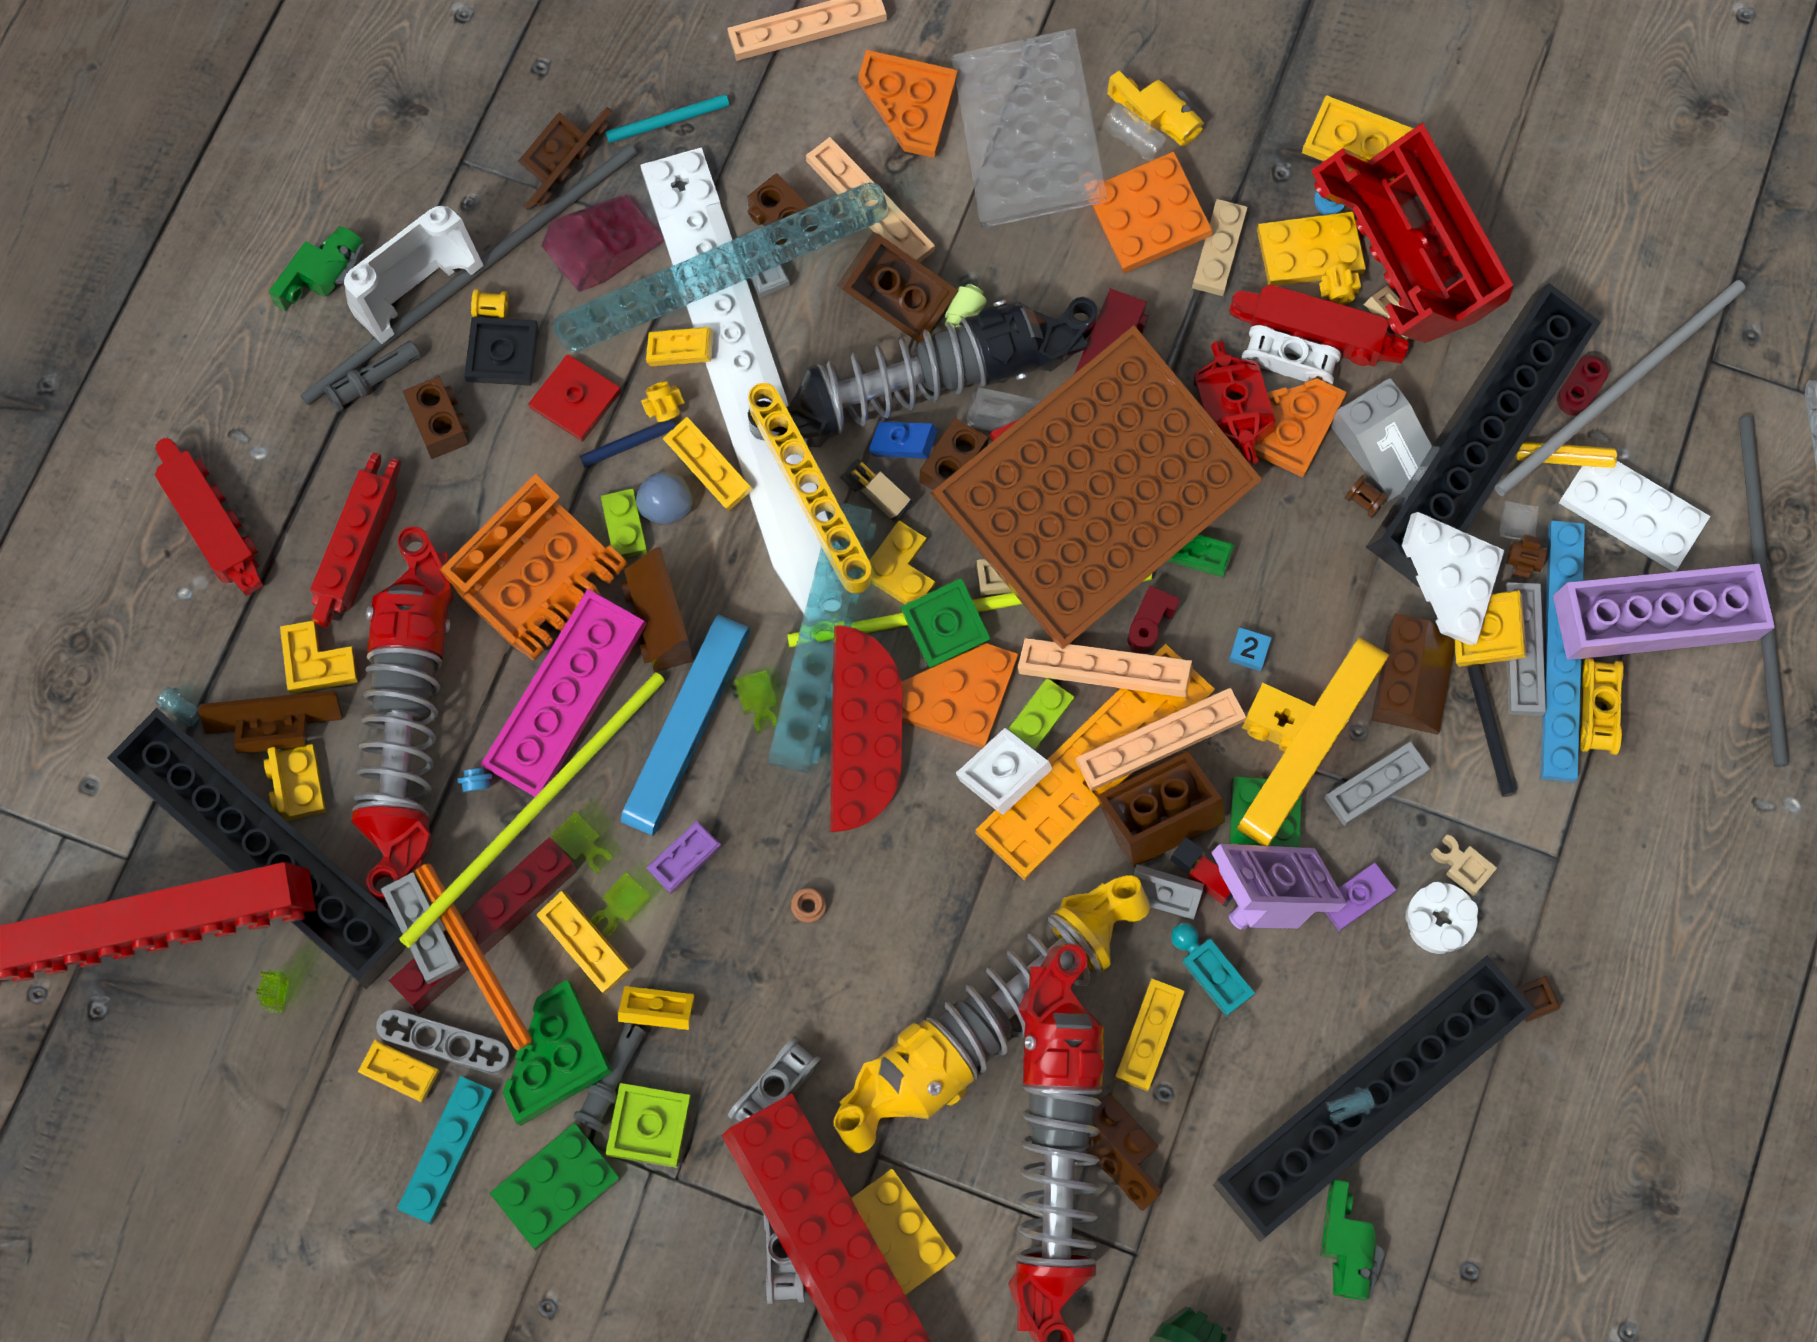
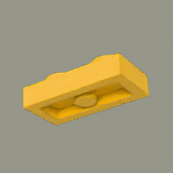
(656, 1007)

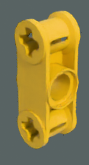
(1601, 728)

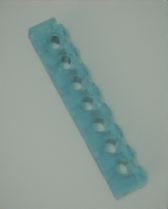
(786, 750)

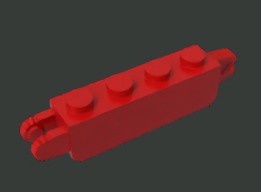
(1353, 332)
(206, 519)
(354, 540)

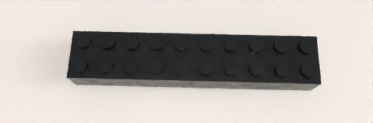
(1490, 422)
(251, 835)
(1401, 1078)

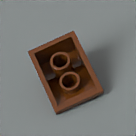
(897, 287)

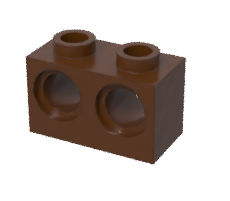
(779, 192)
(433, 418)
(947, 456)

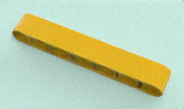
(809, 472)
(1312, 742)

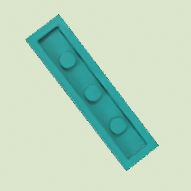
(445, 1150)

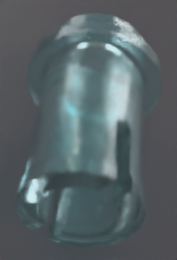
(179, 706)
(1352, 1105)

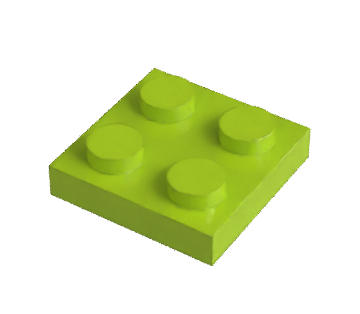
(648, 1125)

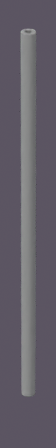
(1619, 388)

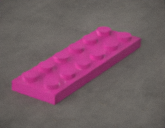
(564, 693)

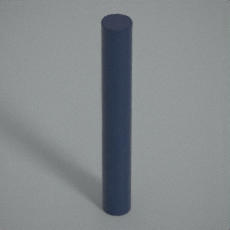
(626, 443)

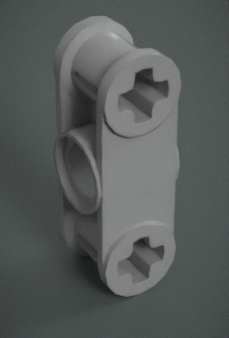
(783, 1068)
(781, 1276)

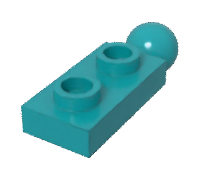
(1211, 969)

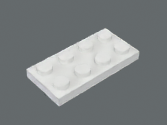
(1636, 512)

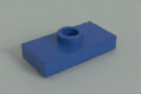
(903, 440)

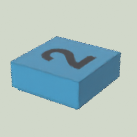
(1249, 649)

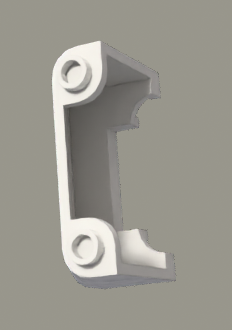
(403, 262)

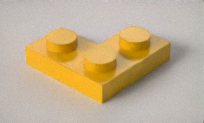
(892, 565)
(308, 667)

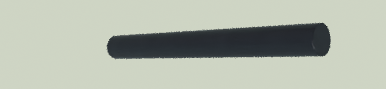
(1491, 730)

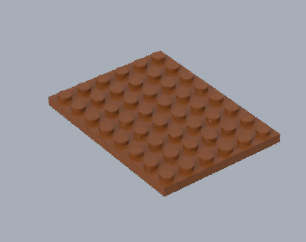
(1096, 487)

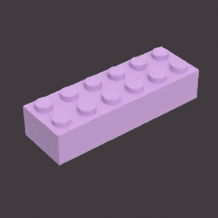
(1663, 611)

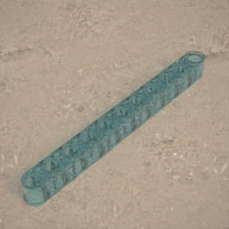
(712, 281)

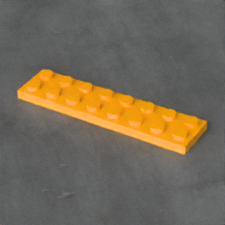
(1048, 811)

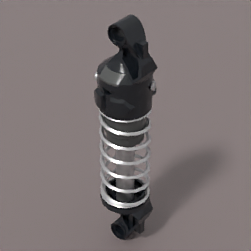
(980, 350)

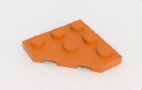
(909, 98)
(1301, 424)
(960, 694)

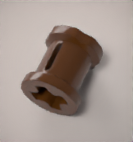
(1367, 496)

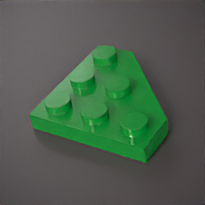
(558, 1060)

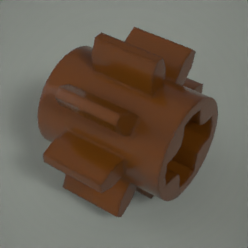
(1526, 556)

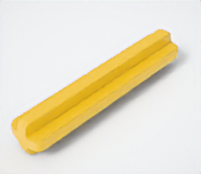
(1573, 455)

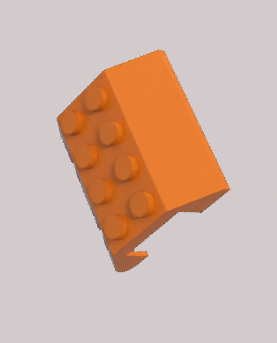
(530, 567)

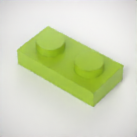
(624, 523)
(1041, 714)

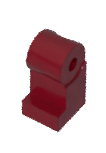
(1145, 625)

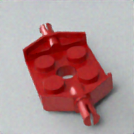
(1241, 420)

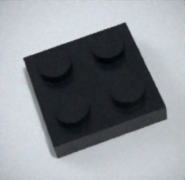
(501, 351)

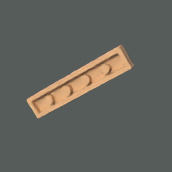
(803, 26)
(844, 174)
(1105, 667)
(1160, 739)

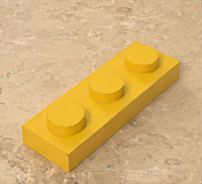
(707, 464)
(584, 942)
(1149, 1035)

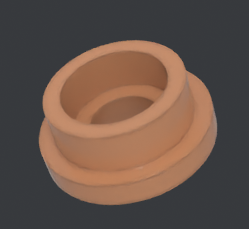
(804, 895)

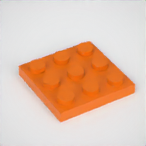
(1151, 213)

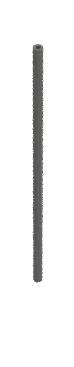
(464, 277)

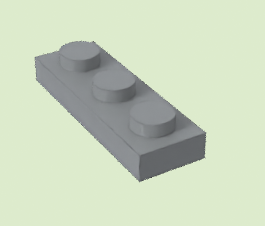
(1377, 783)
(432, 948)

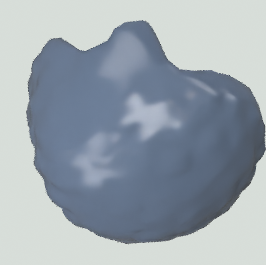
(664, 498)

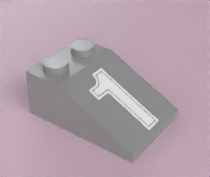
(1383, 437)

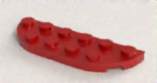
(864, 729)

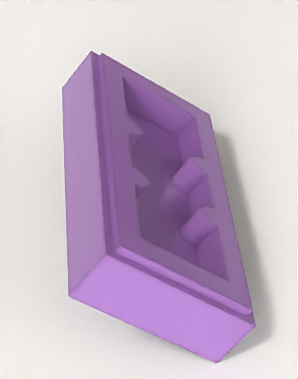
(683, 857)
(1361, 895)

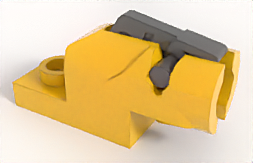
(1158, 107)

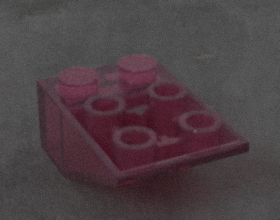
(599, 241)

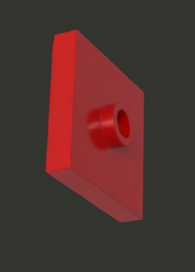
(574, 397)

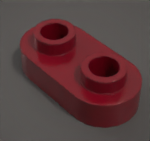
(1584, 383)

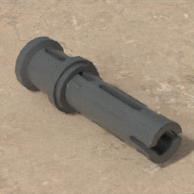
(360, 382)
(604, 1092)

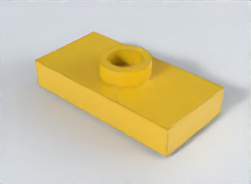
(679, 346)
(398, 1071)

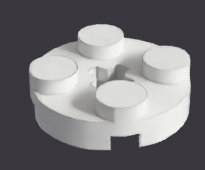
(1460, 911)

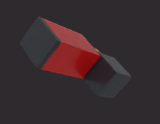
(1205, 871)

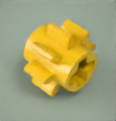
(1340, 284)
(662, 401)

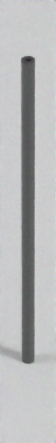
(1760, 557)

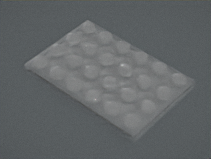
(1029, 128)

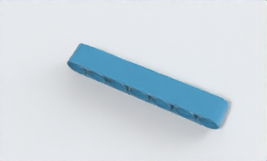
(685, 725)

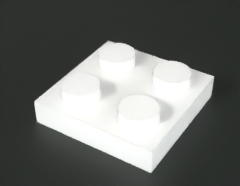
(1004, 771)

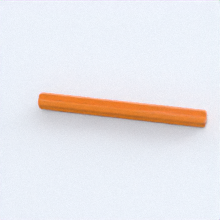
(475, 961)

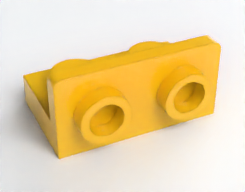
(295, 782)

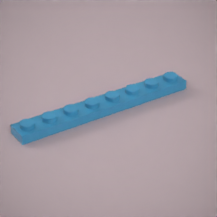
(1561, 675)

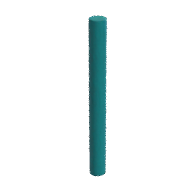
(667, 118)

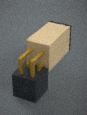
(877, 489)

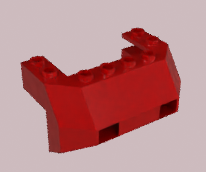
(1419, 253)

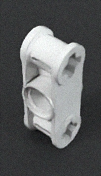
(1277, 344)

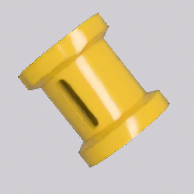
(489, 304)

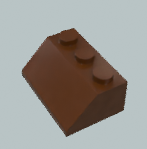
(656, 604)
(1414, 675)
(1161, 808)

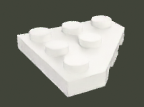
(1453, 574)

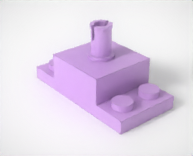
(1276, 885)

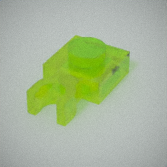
(756, 696)
(577, 838)
(625, 900)
(272, 991)

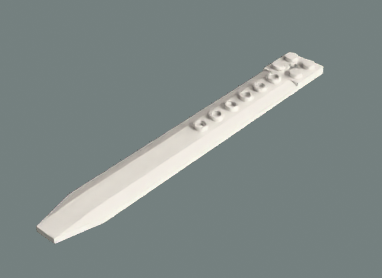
(739, 360)

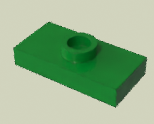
(1205, 555)

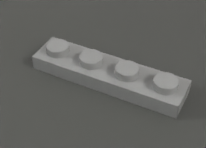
(1526, 675)

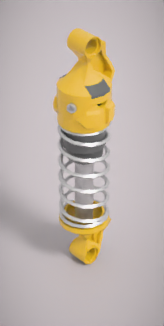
(943, 1055)

